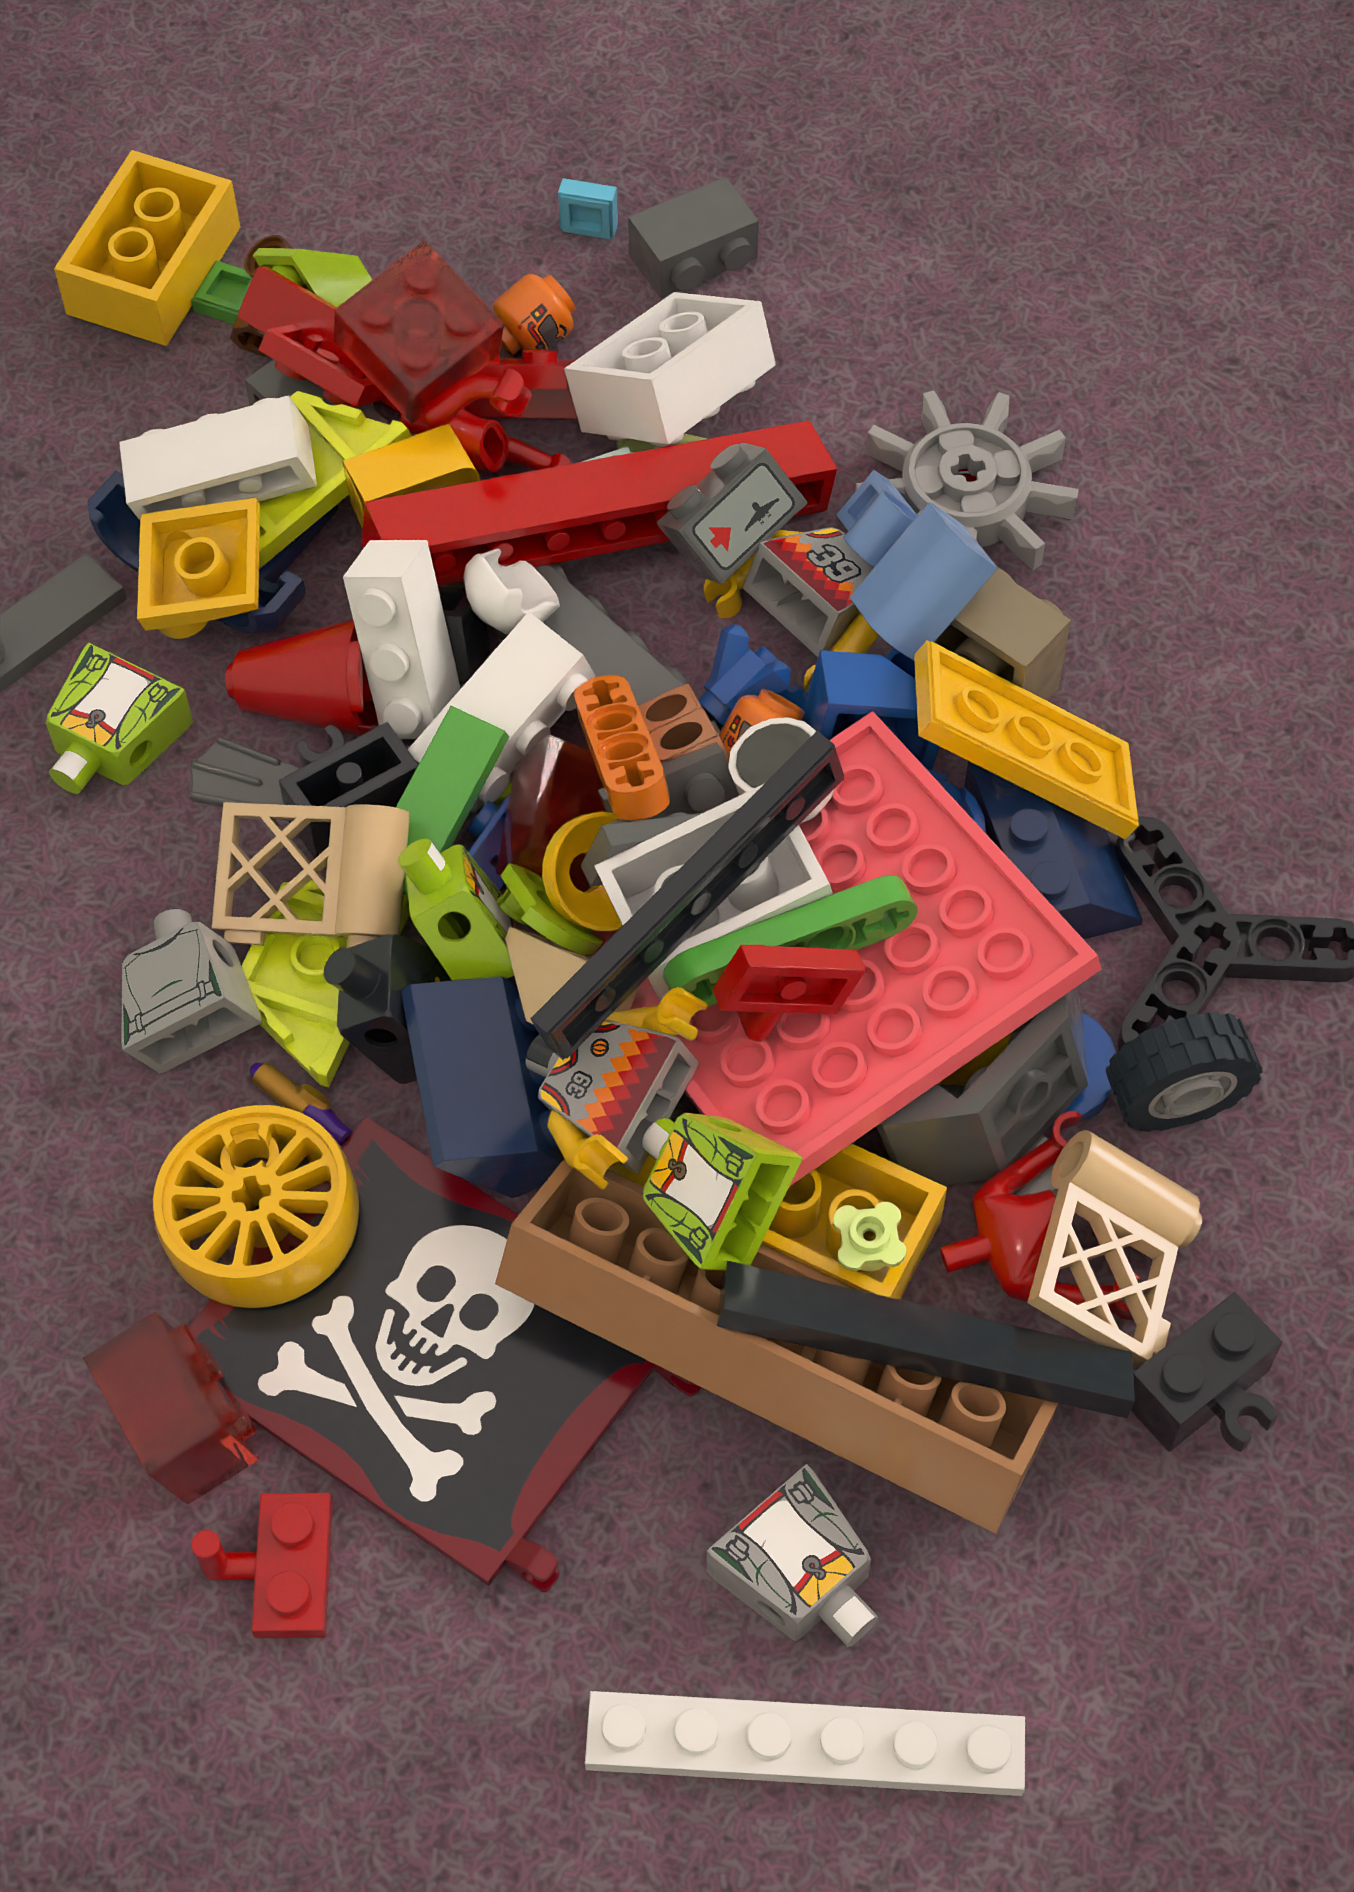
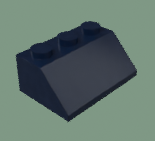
(1057, 853)
(476, 1085)

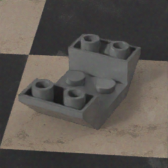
(1001, 1105)

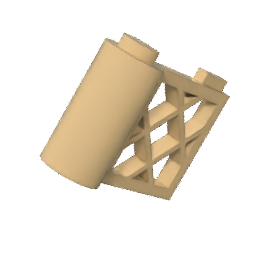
(361, 877)
(1125, 1208)

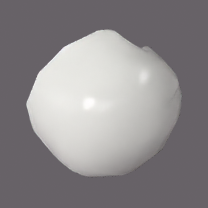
(507, 593)

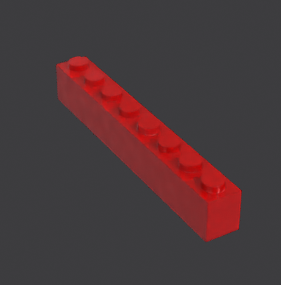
(582, 505)

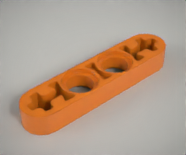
(621, 748)

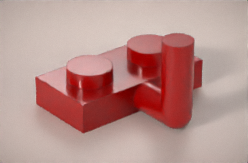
(778, 980)
(286, 1568)

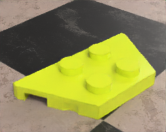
(335, 436)
(292, 991)

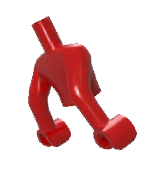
(485, 438)
(1016, 1225)

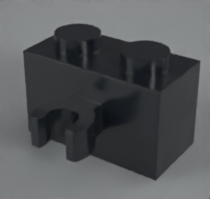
(361, 772)
(1207, 1376)

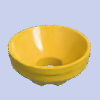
(585, 909)

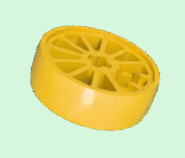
(231, 1211)

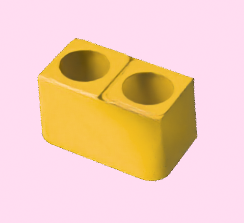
(407, 467)

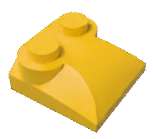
(198, 566)

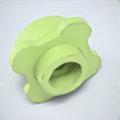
(869, 1255)

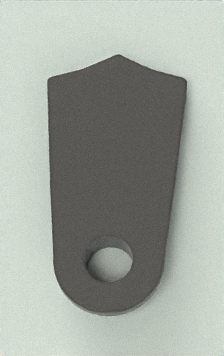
(237, 775)

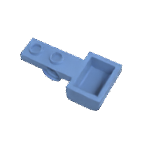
(921, 564)

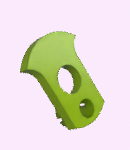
(529, 905)

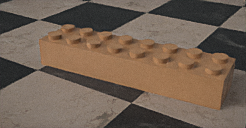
(625, 1278)

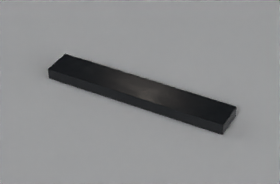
(689, 897)
(926, 1339)

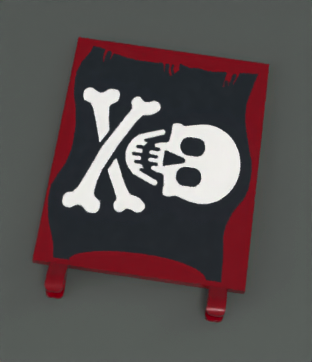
(423, 1373)

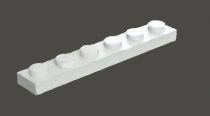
(806, 1743)

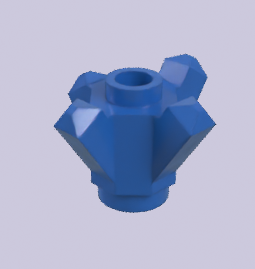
(744, 672)

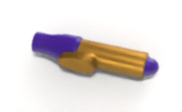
(301, 1099)

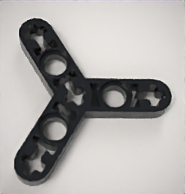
(1207, 917)

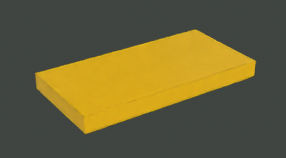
(1024, 739)

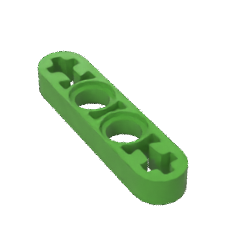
(838, 921)

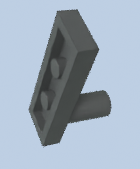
(54, 616)

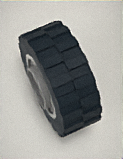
(1183, 1071)

